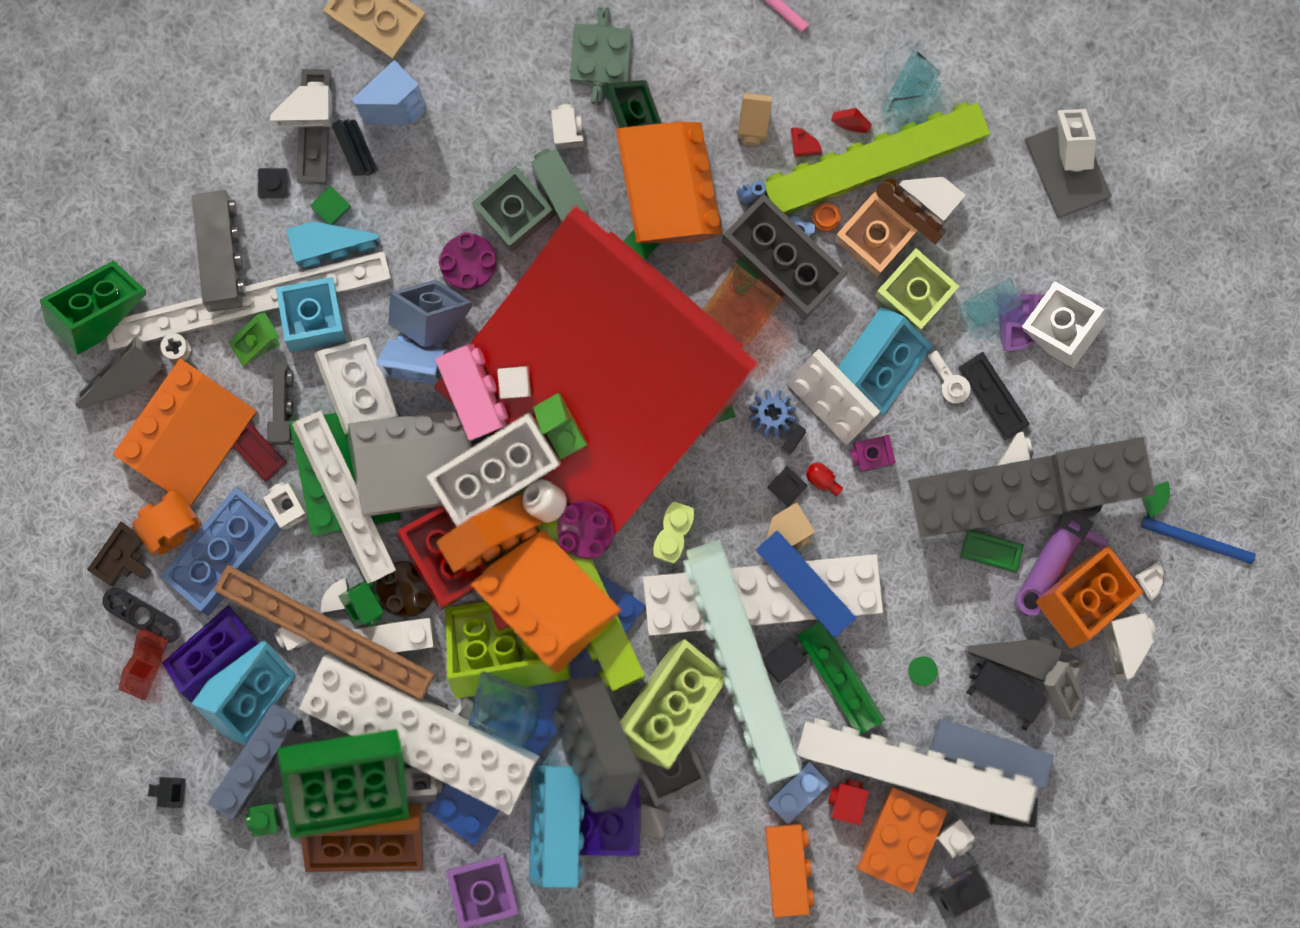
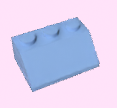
(390, 98)

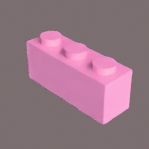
(472, 391)

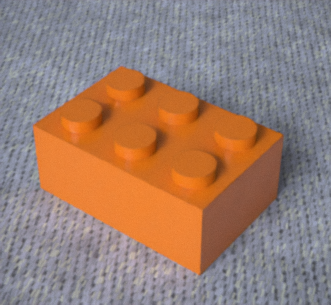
(488, 534)
(1089, 597)
(901, 839)

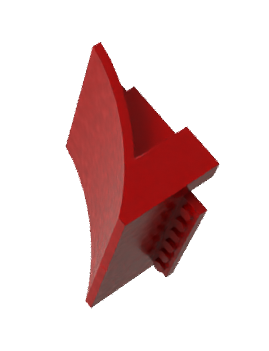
(623, 352)

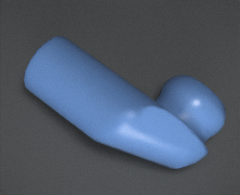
(751, 194)

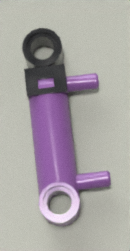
(1056, 555)

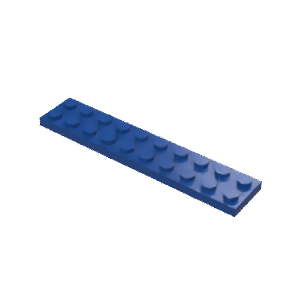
(472, 816)

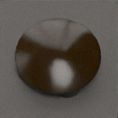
(403, 591)

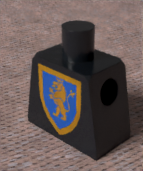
(962, 892)

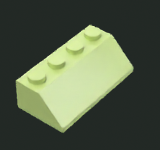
(672, 704)

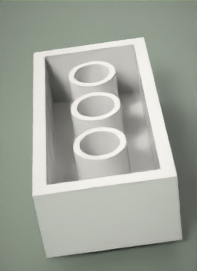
(494, 469)

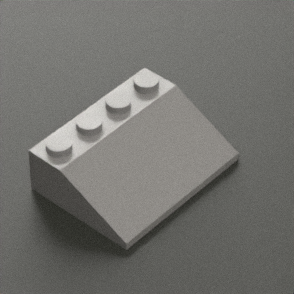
(396, 456)

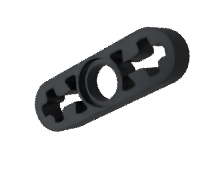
(127, 597)

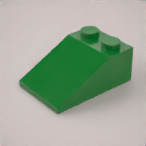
(91, 306)

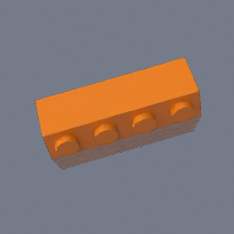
(669, 183)
(185, 432)
(547, 599)

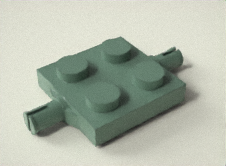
(600, 54)

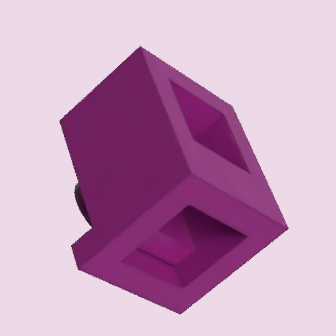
(884, 458)

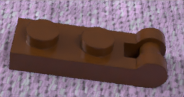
(910, 210)

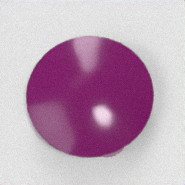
(467, 261)
(585, 530)

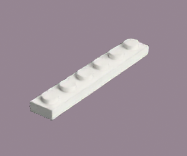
(343, 496)

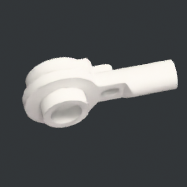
(955, 387)

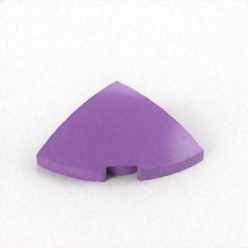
(1011, 324)

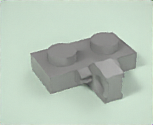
(1063, 686)

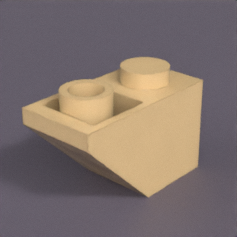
(792, 526)

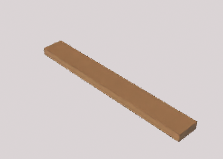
(324, 632)

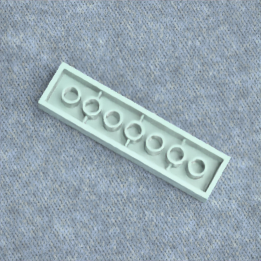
(744, 665)

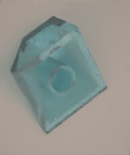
(913, 85)
(505, 709)

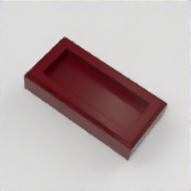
(259, 453)

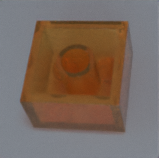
(742, 304)

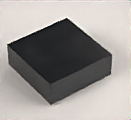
(793, 440)
(787, 486)

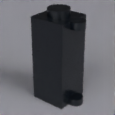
(1006, 692)

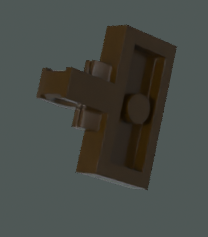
(119, 556)

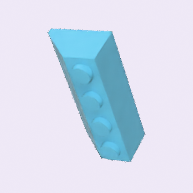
(555, 827)

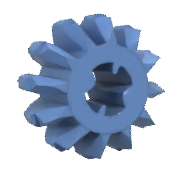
(766, 422)

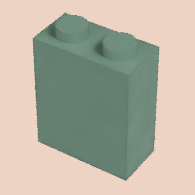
(557, 183)

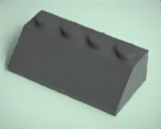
(783, 256)

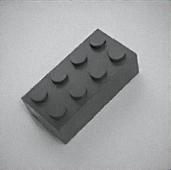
(596, 744)

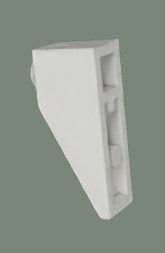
(402, 636)

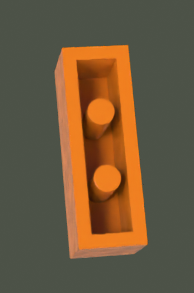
(788, 870)

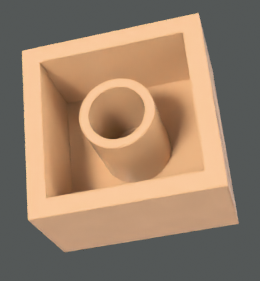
(875, 235)

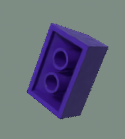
(209, 652)

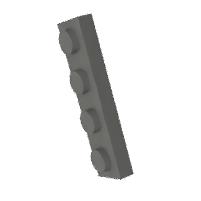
(313, 141)

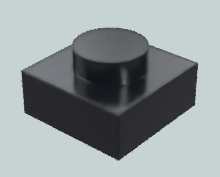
(272, 182)

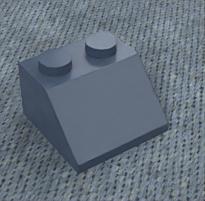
(427, 312)

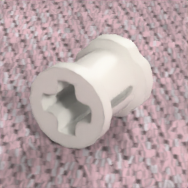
(167, 346)

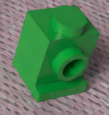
(362, 604)
(264, 819)

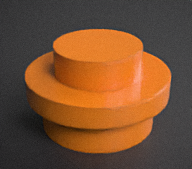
(826, 217)

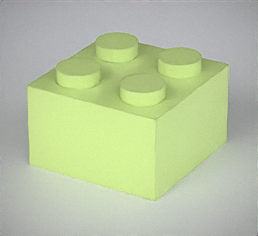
(917, 290)

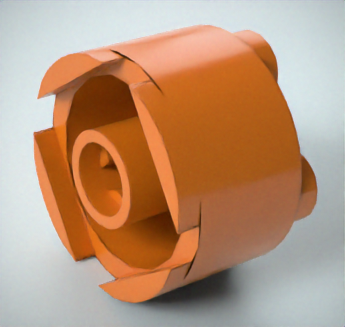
(165, 524)

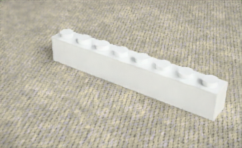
(918, 771)

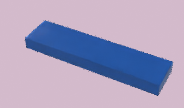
(805, 584)

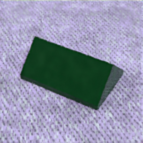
(631, 104)

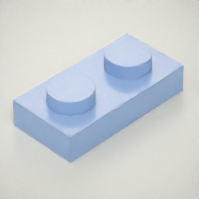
(798, 793)

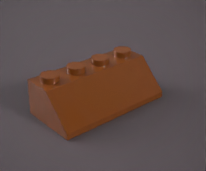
(368, 848)

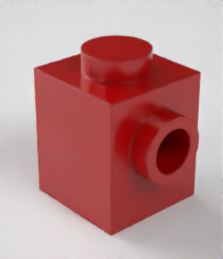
(848, 801)

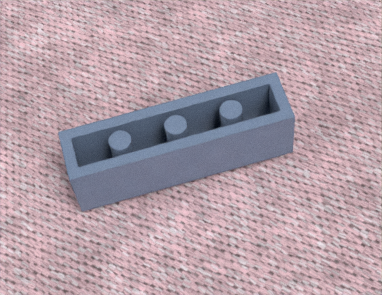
(991, 751)
(253, 762)

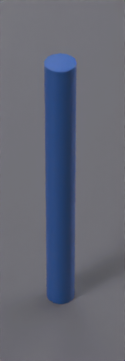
(1197, 540)

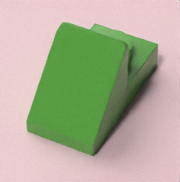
(254, 339)
(559, 426)

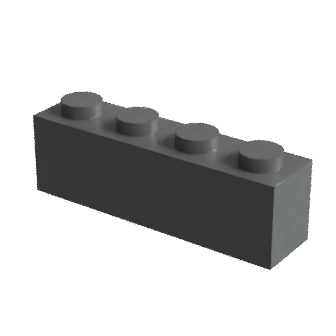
(218, 251)

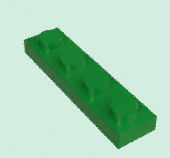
(841, 678)

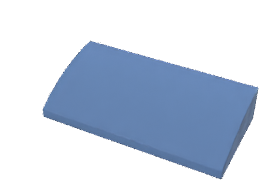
(232, 537)

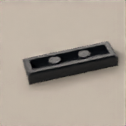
(994, 395)

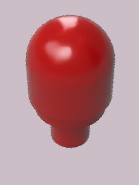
(823, 478)

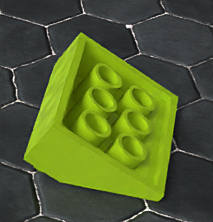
(478, 646)

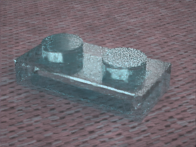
(991, 304)

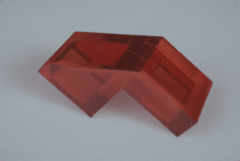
(144, 664)

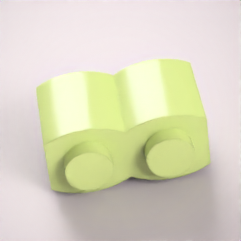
(670, 540)

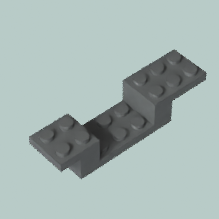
(1032, 488)

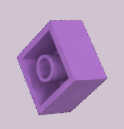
(483, 891)

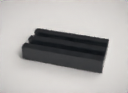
(354, 147)

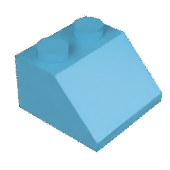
(310, 314)

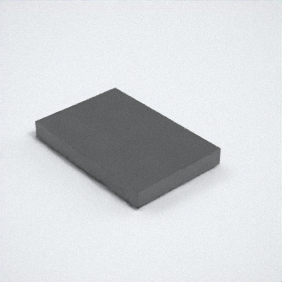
(1066, 189)

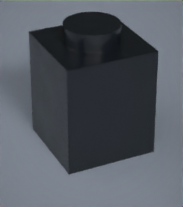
(785, 659)

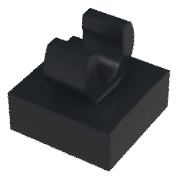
(168, 792)

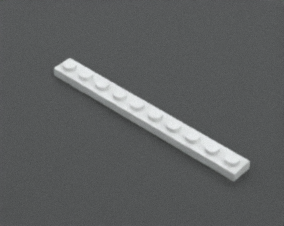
(259, 298)

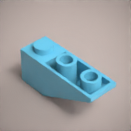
(322, 241)

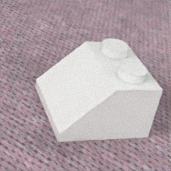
(1065, 324)
(1128, 643)

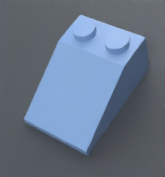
(410, 361)

